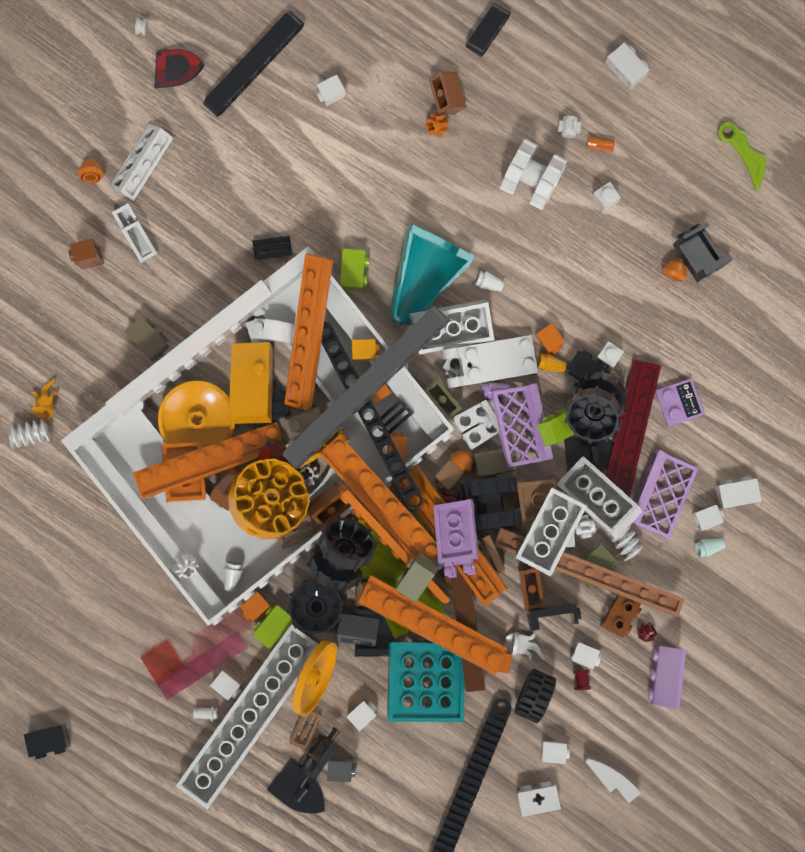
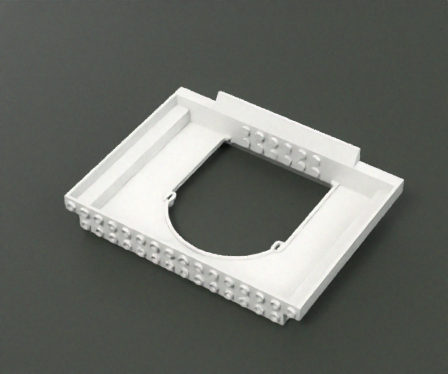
(124, 441)

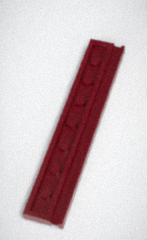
(630, 438)

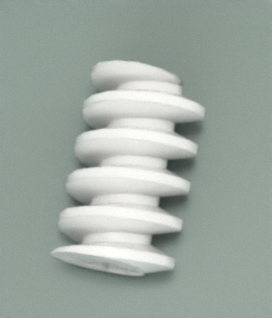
(29, 433)
(628, 544)

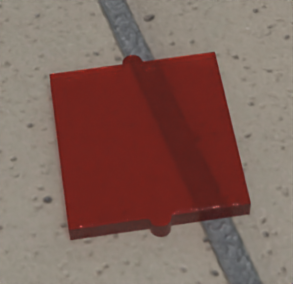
(162, 661)

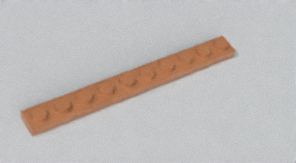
(602, 577)

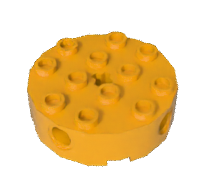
(286, 502)

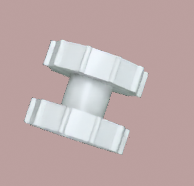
(533, 174)

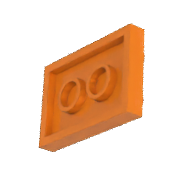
(190, 492)

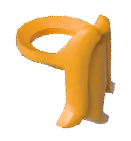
(45, 404)

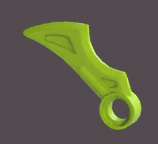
(753, 160)

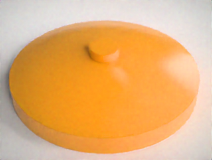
(195, 414)
(314, 678)

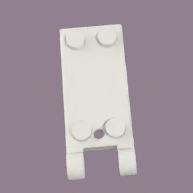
(493, 360)

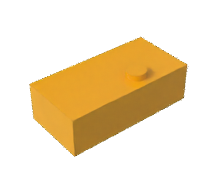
(251, 383)

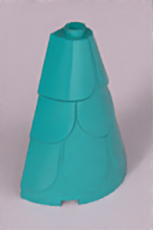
(424, 272)

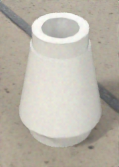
(489, 282)
(232, 574)

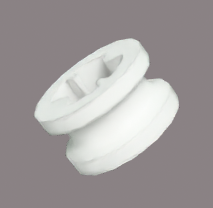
(141, 26)

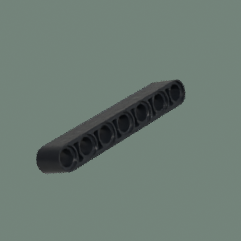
(253, 63)

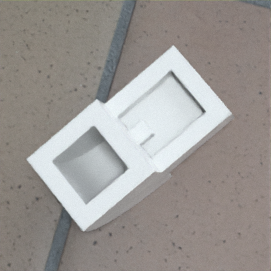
(272, 330)

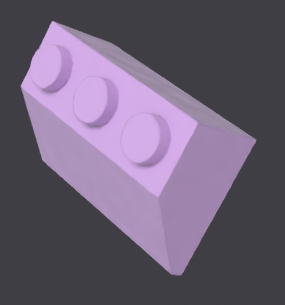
(667, 676)

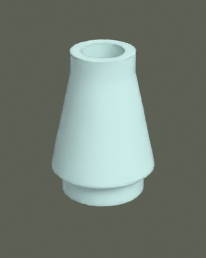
(708, 547)

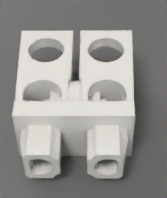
(486, 422)

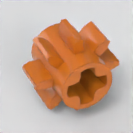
(436, 124)

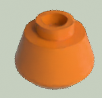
(90, 171)
(675, 270)
(463, 460)

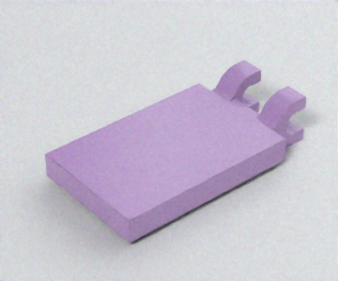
(456, 536)

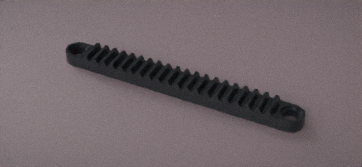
(472, 778)

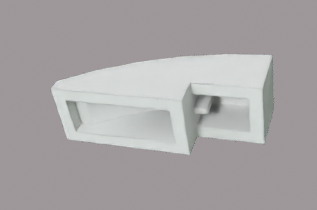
(134, 232)
(613, 779)

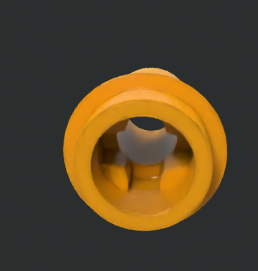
(550, 363)

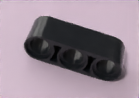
(488, 29)

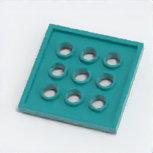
(397, 691)

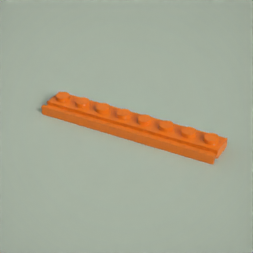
(308, 331)
(205, 461)
(379, 499)
(386, 538)
(486, 581)
(432, 625)

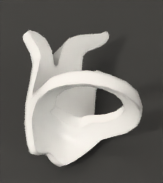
(519, 644)

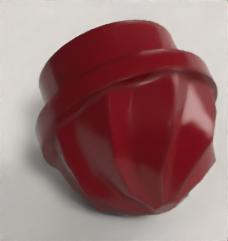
(647, 632)

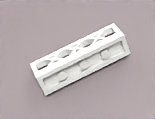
(142, 162)

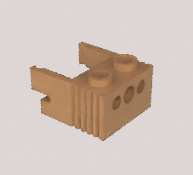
(532, 496)
(491, 554)

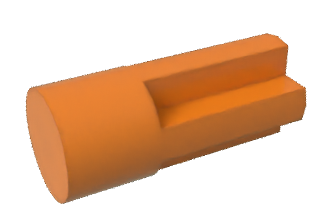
(601, 144)

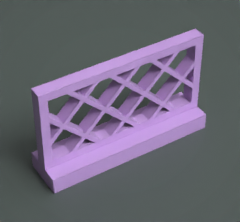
(535, 414)
(648, 484)

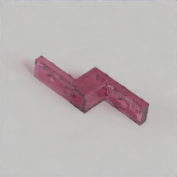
(202, 665)

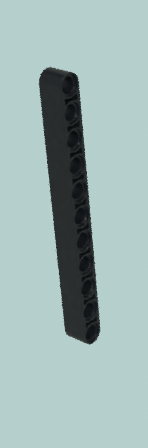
(374, 423)

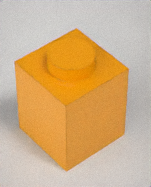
(365, 350)

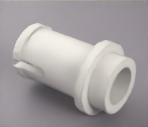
(205, 713)

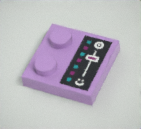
(679, 402)

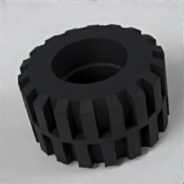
(535, 695)

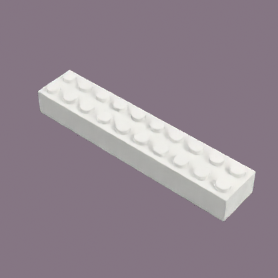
(247, 718)

